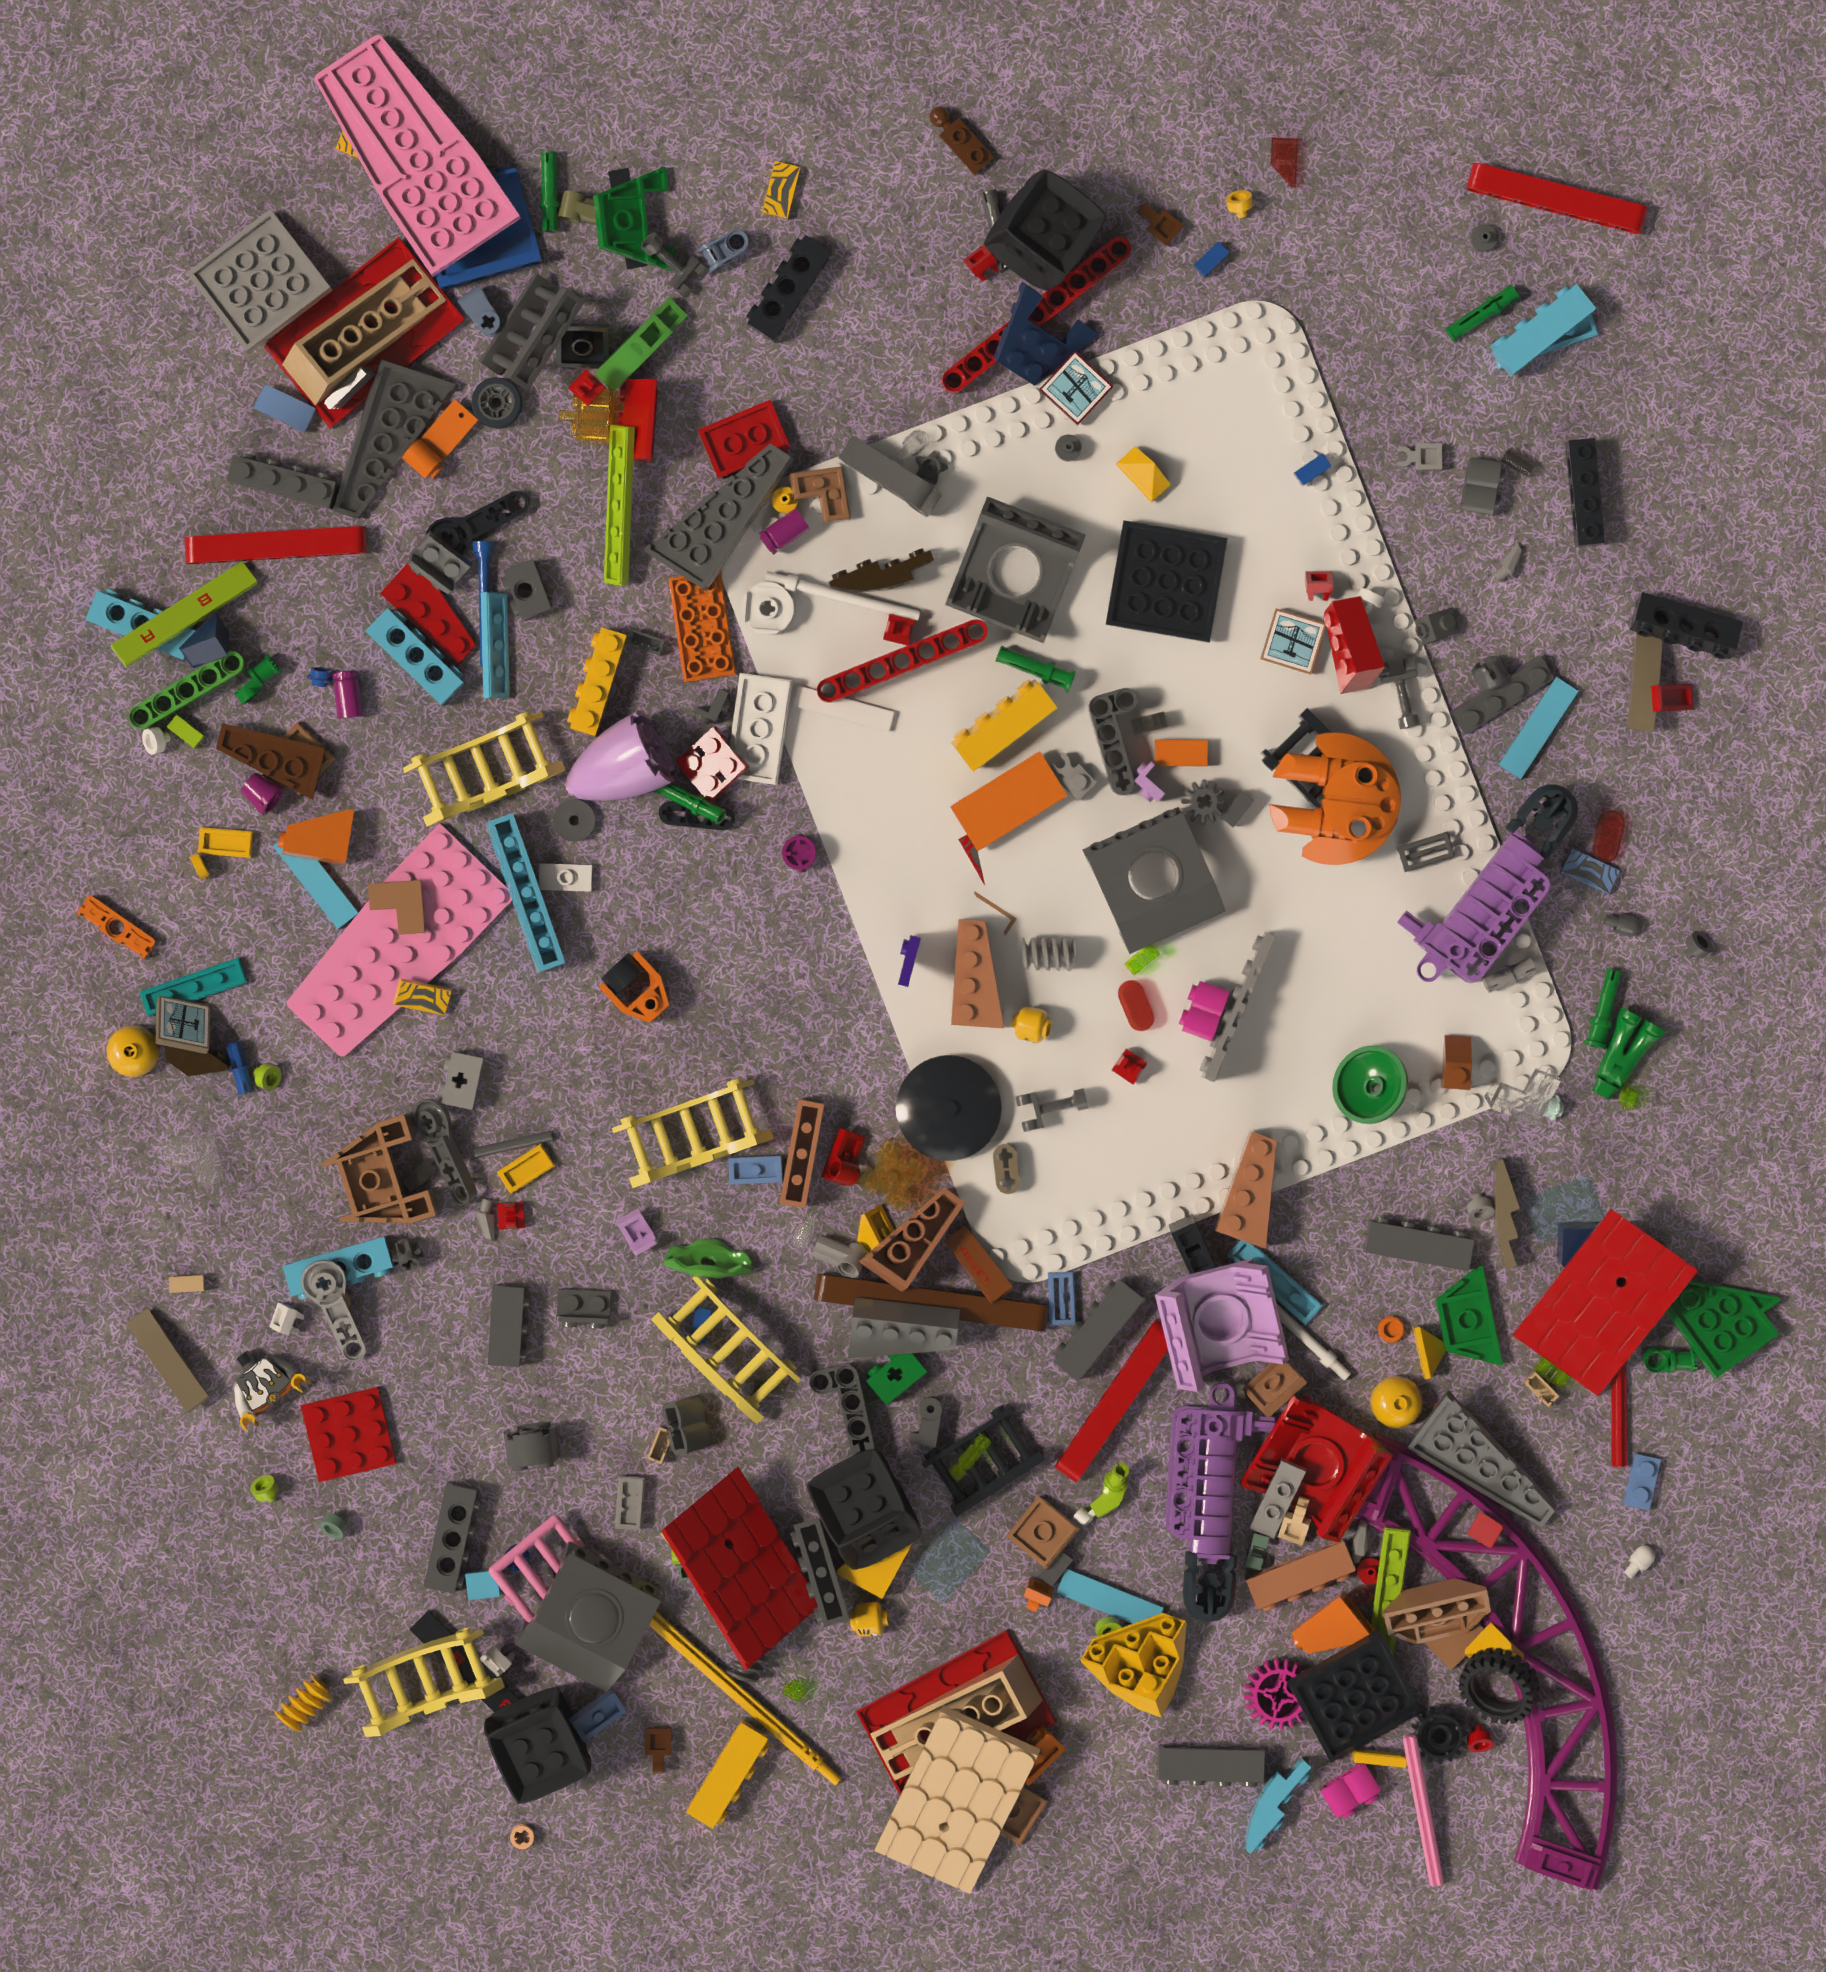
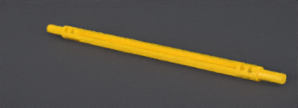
(742, 1697)

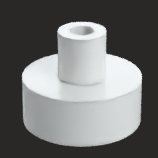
(1370, 599)
(155, 740)

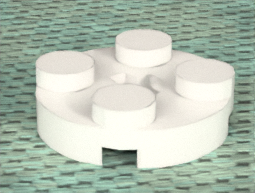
(757, 597)

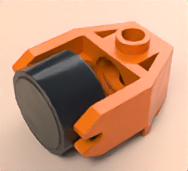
(622, 975)

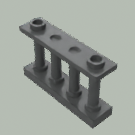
(543, 339)

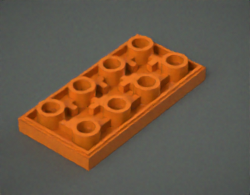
(702, 629)
(1008, 801)

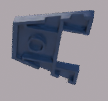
(1031, 349)

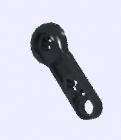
(476, 524)

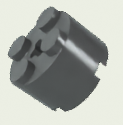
(531, 1446)

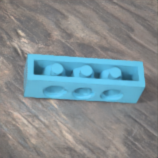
(101, 614)
(381, 632)
(377, 1249)

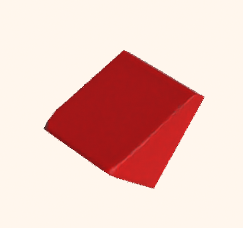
(1485, 1530)

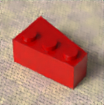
(1352, 645)

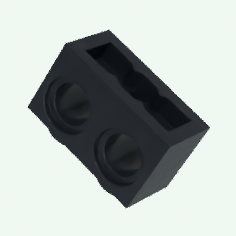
(1191, 1245)

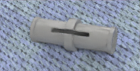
(1509, 974)

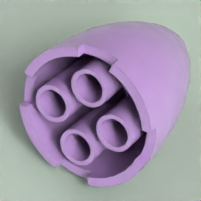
(622, 762)

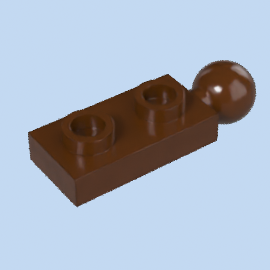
(960, 140)

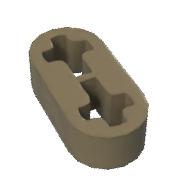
(999, 1169)

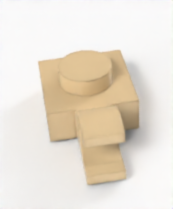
(1295, 1525)

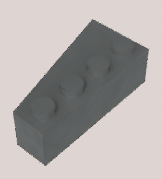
(901, 1328)

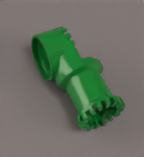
(260, 674)
(1670, 1360)

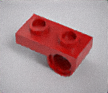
(842, 1158)

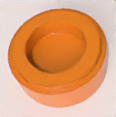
(1391, 1329)

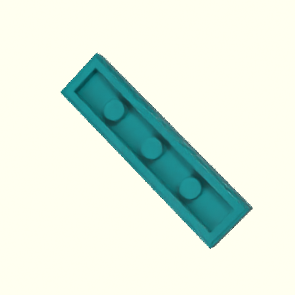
(196, 985)

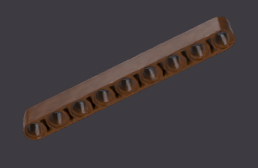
(972, 1307)

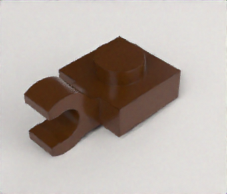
(1163, 226)
(658, 1743)

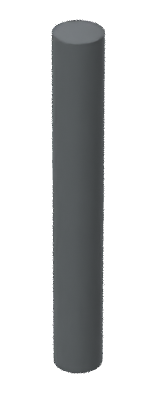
(513, 1144)

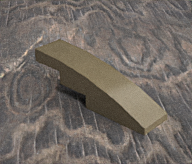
(1644, 674)
(1504, 1203)
(168, 1360)

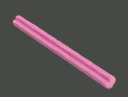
(1423, 1810)

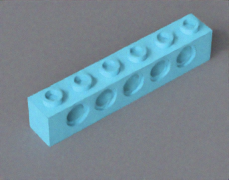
(525, 893)

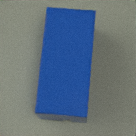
(1211, 259)
(1312, 469)
(700, 1317)

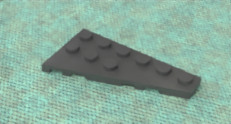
(390, 423)
(714, 527)
(1468, 1452)

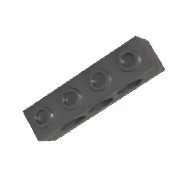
(436, 1576)

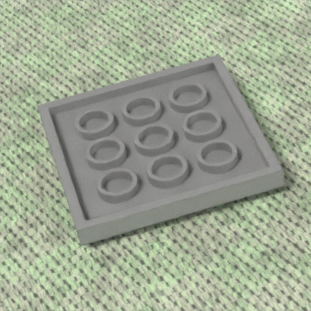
(259, 281)

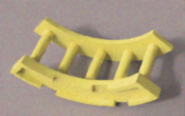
(493, 791)
(699, 1154)
(709, 1366)
(434, 1700)

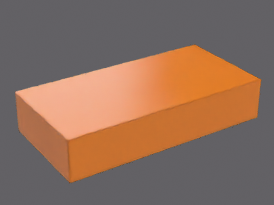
(1181, 753)

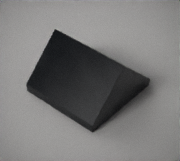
(584, 346)

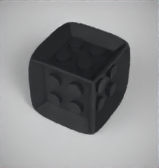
(1045, 230)
(864, 1509)
(536, 1745)

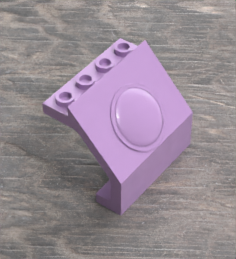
(1220, 1321)

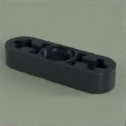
(676, 820)

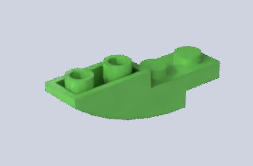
(641, 344)

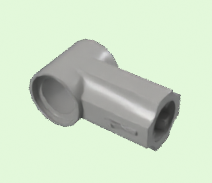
(840, 1255)

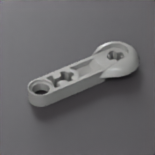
(333, 1303)

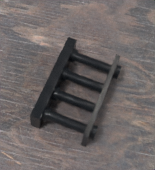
(1308, 724)
(1005, 1471)

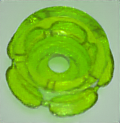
(1628, 1098)
(794, 1691)

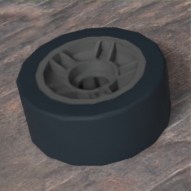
(494, 389)

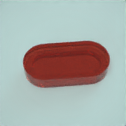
(1608, 836)
(1135, 1005)

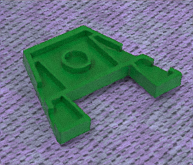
(623, 217)

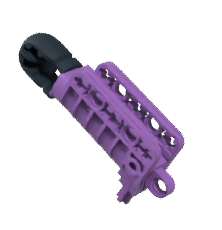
(1495, 892)
(1208, 1495)

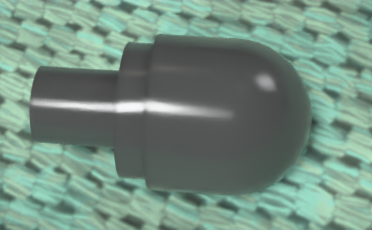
(1623, 924)

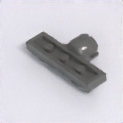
(1499, 690)

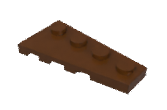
(282, 759)

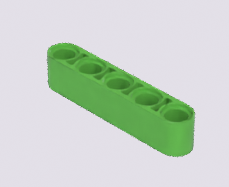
(174, 691)

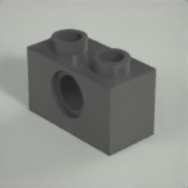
(526, 574)

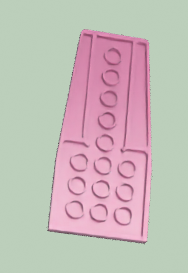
(414, 156)
(359, 974)

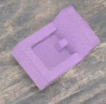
(1148, 788)
(637, 1232)

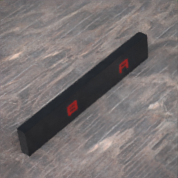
(429, 1629)

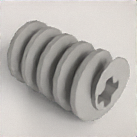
(1048, 954)

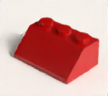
(640, 412)

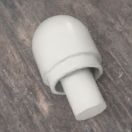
(1640, 1560)

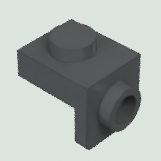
(1436, 626)
(720, 705)

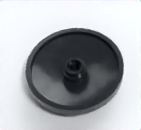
(948, 1108)

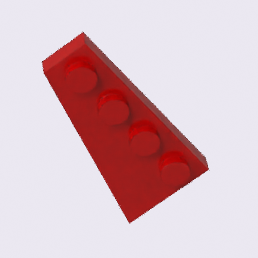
(429, 612)

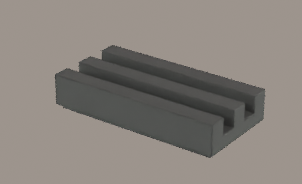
(349, 388)
(1404, 858)

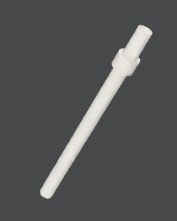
(792, 582)
(1326, 1357)

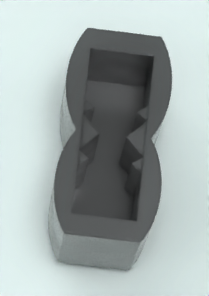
(1481, 486)
(686, 1424)

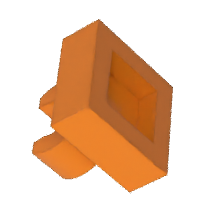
(1037, 1593)

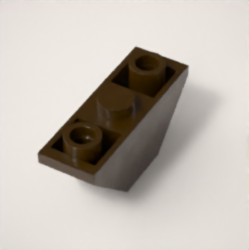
(196, 1063)

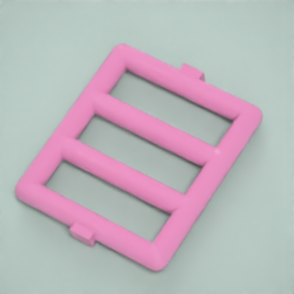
(515, 1554)

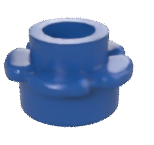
(320, 676)

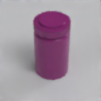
(784, 531)
(347, 694)

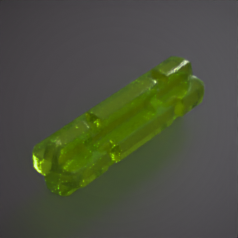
(970, 1456)

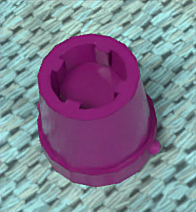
(262, 793)

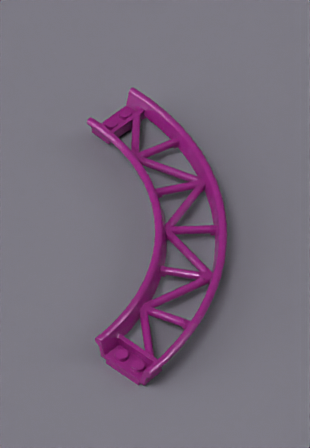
(1533, 1852)

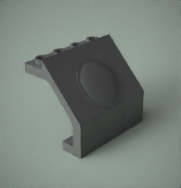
(590, 1618)

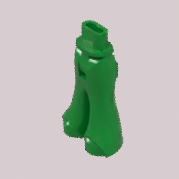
(1616, 1065)

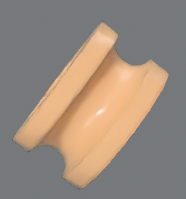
(519, 1828)

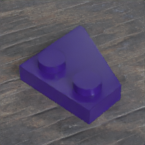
(909, 949)

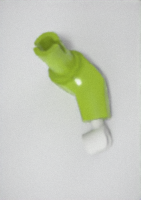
(1113, 1490)

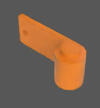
(440, 440)

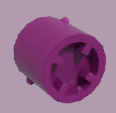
(799, 853)

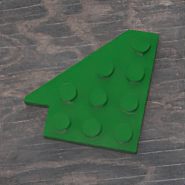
(1722, 1323)

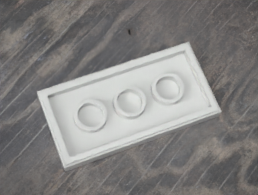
(761, 725)

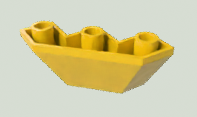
(1140, 1661)

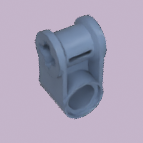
(723, 250)
(479, 308)

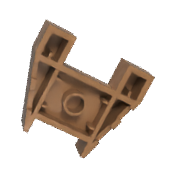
(373, 1179)

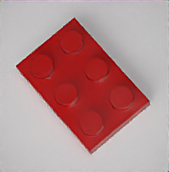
(741, 437)

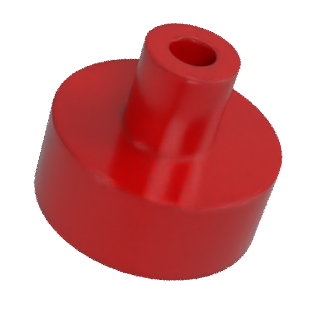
(1363, 1568)
(1480, 1740)

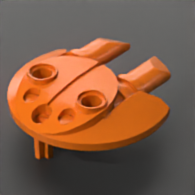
(1344, 799)

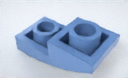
(284, 408)

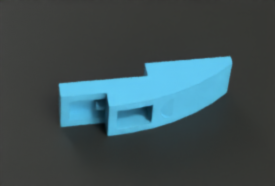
(1266, 1812)

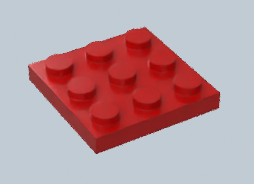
(348, 1434)

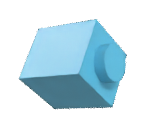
(481, 1585)

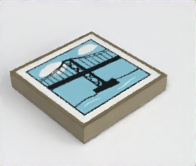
(182, 1024)

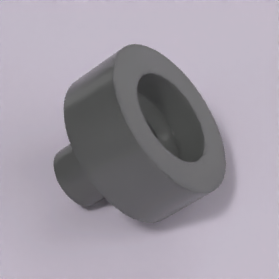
(1479, 242)
(1068, 454)
(1698, 945)

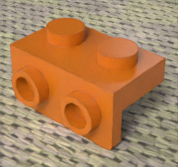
(1049, 1751)

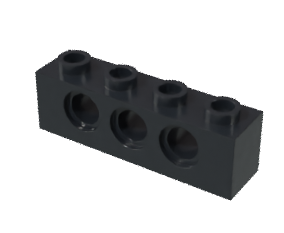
(772, 326)
(1584, 492)
(1699, 621)

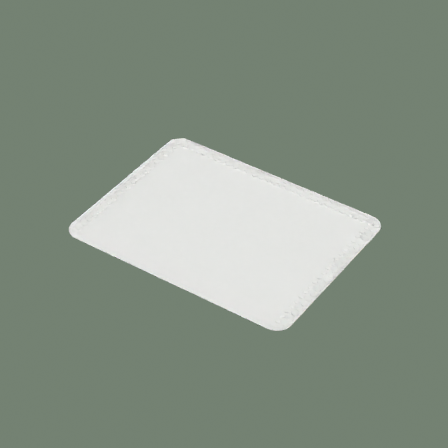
(1227, 421)

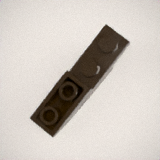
(870, 577)

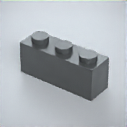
(508, 1325)

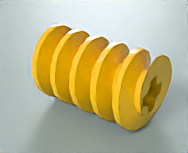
(304, 1704)

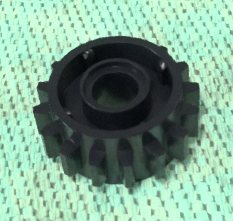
(1453, 1734)

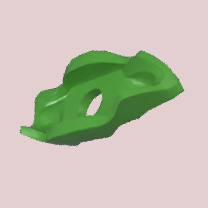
(727, 1261)

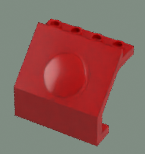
(1338, 1461)

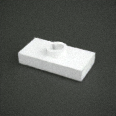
(565, 877)

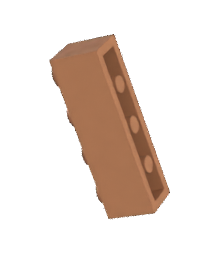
(801, 1153)
(1300, 1574)

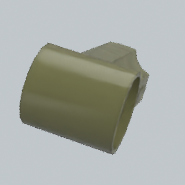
(577, 208)

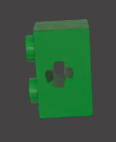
(889, 1388)

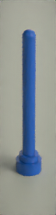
(483, 552)

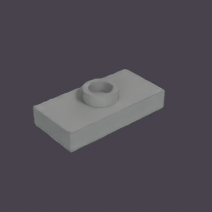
(630, 1502)

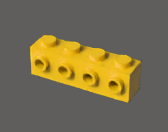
(598, 683)
(1003, 724)
(727, 1774)

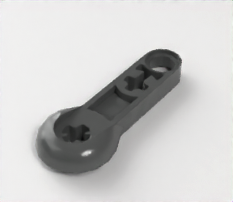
(444, 1148)

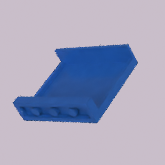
(505, 252)

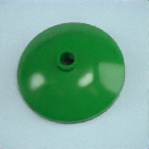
(1356, 1081)

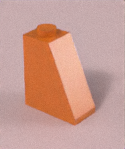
(319, 838)
(1332, 1626)

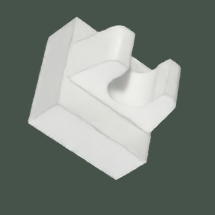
(284, 1319)
(495, 1660)

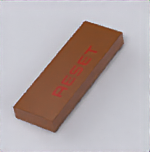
(978, 1264)

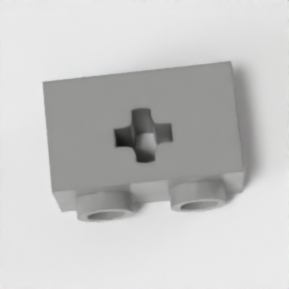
(466, 1095)

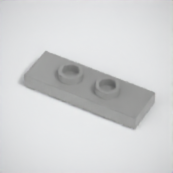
(1277, 1498)

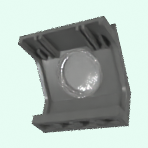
(1015, 569)
(1154, 879)

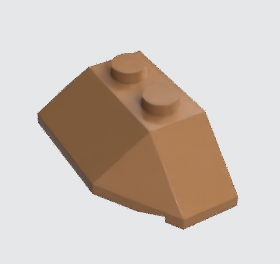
(1436, 1610)

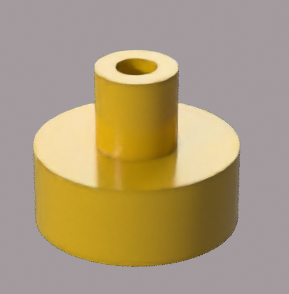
(1239, 202)
(781, 506)

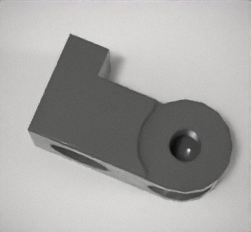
(930, 1412)

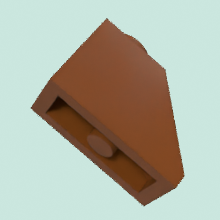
(1456, 1062)

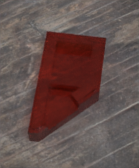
(1284, 159)

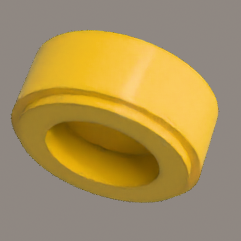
(199, 866)

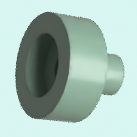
(334, 1525)

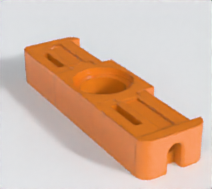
(132, 935)

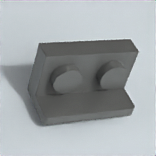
(438, 562)
(583, 1306)

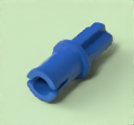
(239, 1067)

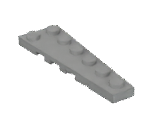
(1251, 970)

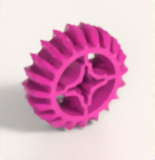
(1265, 1690)

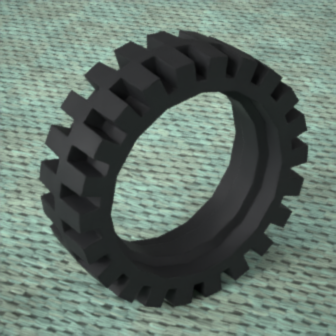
(1488, 1705)

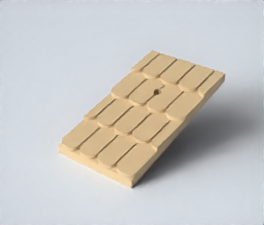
(957, 1799)

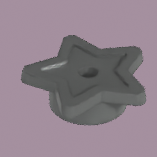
(924, 462)

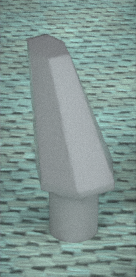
(1509, 564)
(486, 1219)
(1359, 1546)

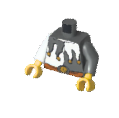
(263, 1385)

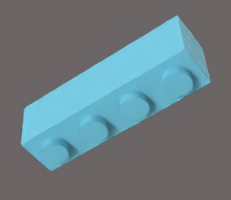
(1543, 330)

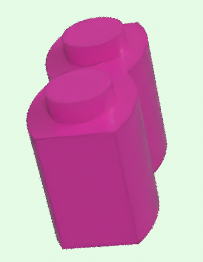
(1204, 1010)
(1350, 1790)

